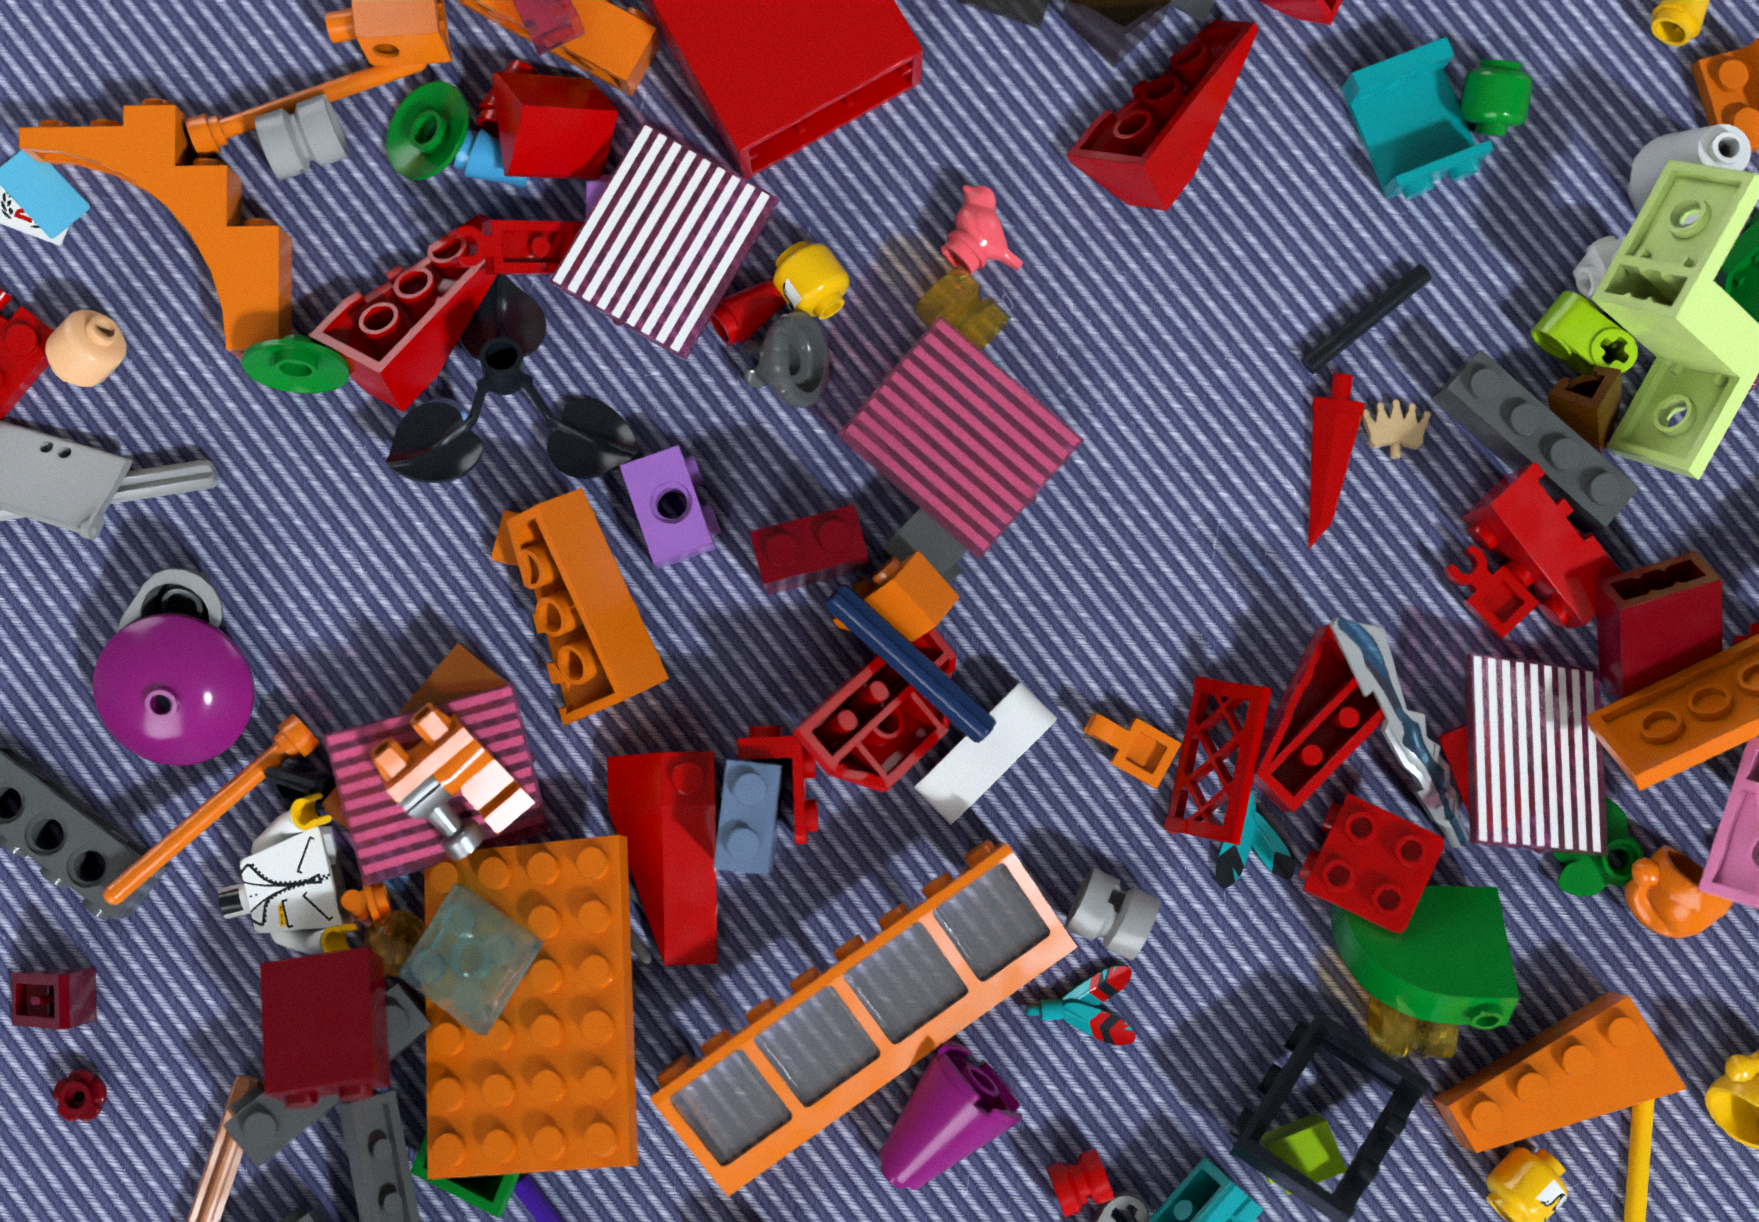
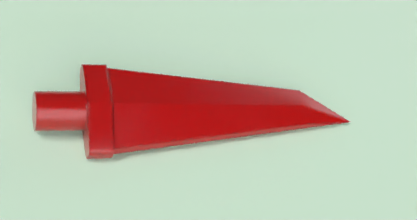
(1333, 439)

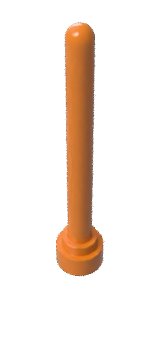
(212, 133)
(289, 742)

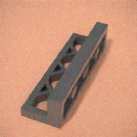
(379, 1159)

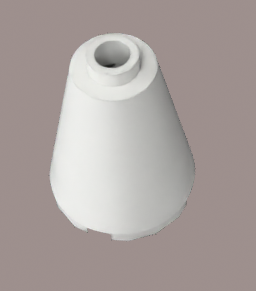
(1710, 146)

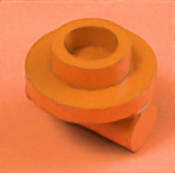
(371, 900)

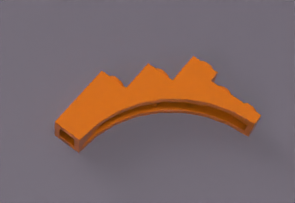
(154, 153)

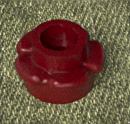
(92, 1089)

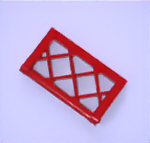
(1246, 739)

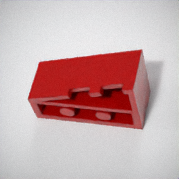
(1541, 546)
(1314, 724)

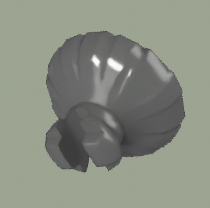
(791, 360)

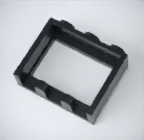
(1277, 1084)

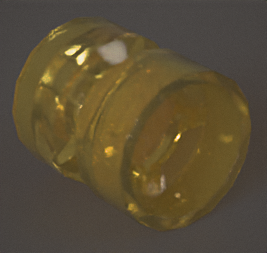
(958, 302)
(1397, 1036)

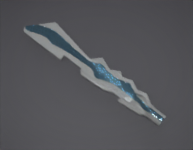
(1405, 730)

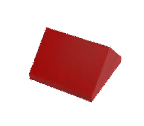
(553, 126)

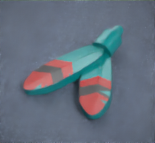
(1079, 1008)

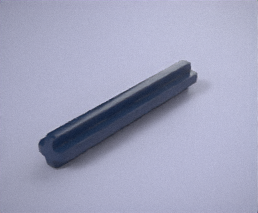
(910, 663)

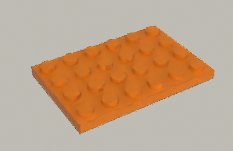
(559, 1062)

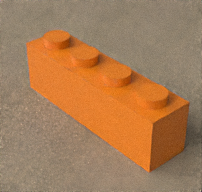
(615, 41)

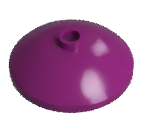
(192, 667)

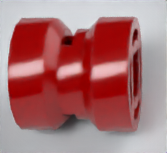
(1080, 1182)

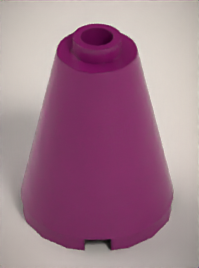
(947, 1118)

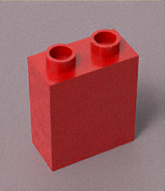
(787, 68)

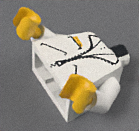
(294, 883)

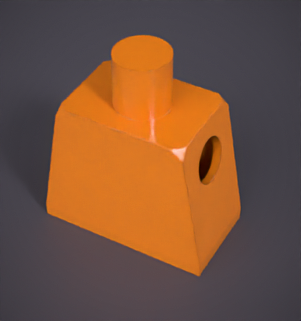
(394, 30)

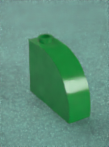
(1445, 964)

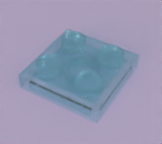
(470, 959)

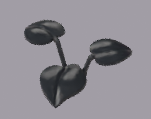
(508, 325)

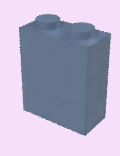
(749, 817)

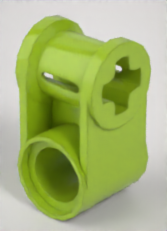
(1580, 333)

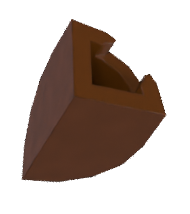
(1589, 404)

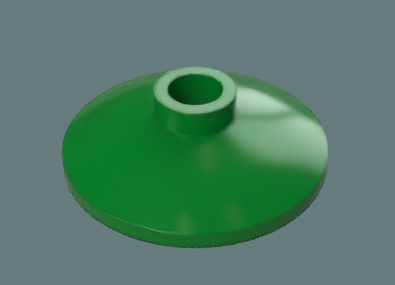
(427, 130)
(295, 365)

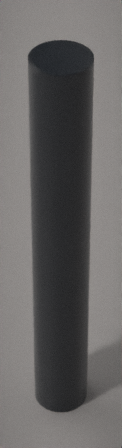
(1366, 319)

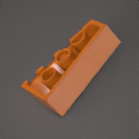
(583, 607)

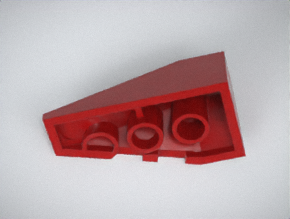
(1160, 136)
(408, 325)
(670, 828)

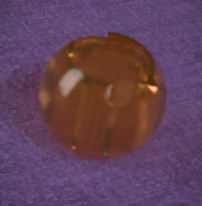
(394, 938)

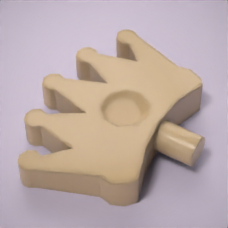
(1395, 429)

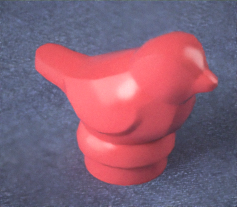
(978, 233)

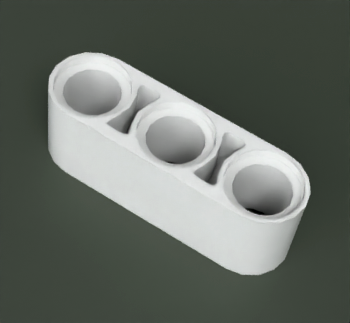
(975, 766)

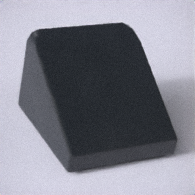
(297, 781)

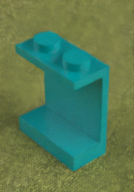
(1412, 121)

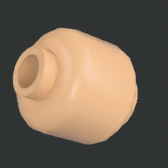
(85, 348)

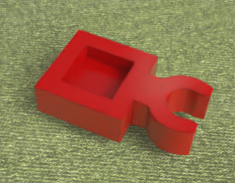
(1495, 597)

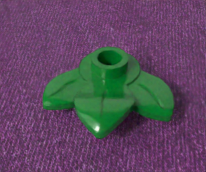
(1590, 874)

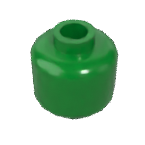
(1496, 97)

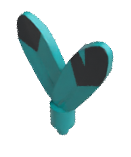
(1264, 841)

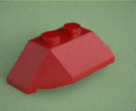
(876, 721)

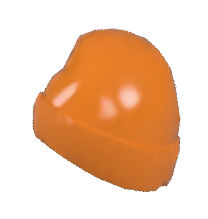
(1667, 895)

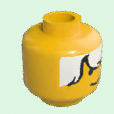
(811, 279)
(1526, 1186)

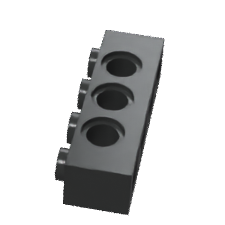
(84, 834)

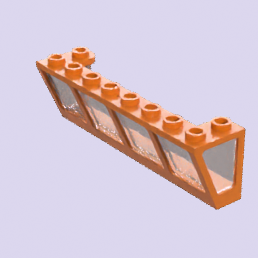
(862, 1017)

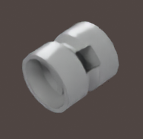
(300, 137)
(1112, 913)

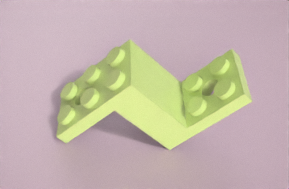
(1669, 302)

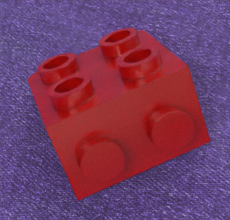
(769, 743)
(1372, 863)

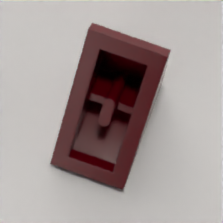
(54, 998)

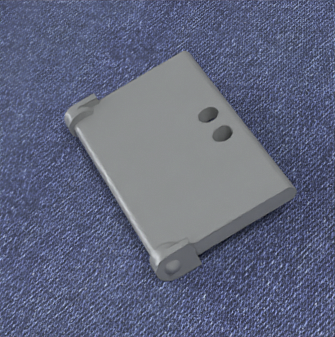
(57, 487)

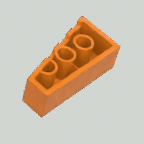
(1564, 1075)

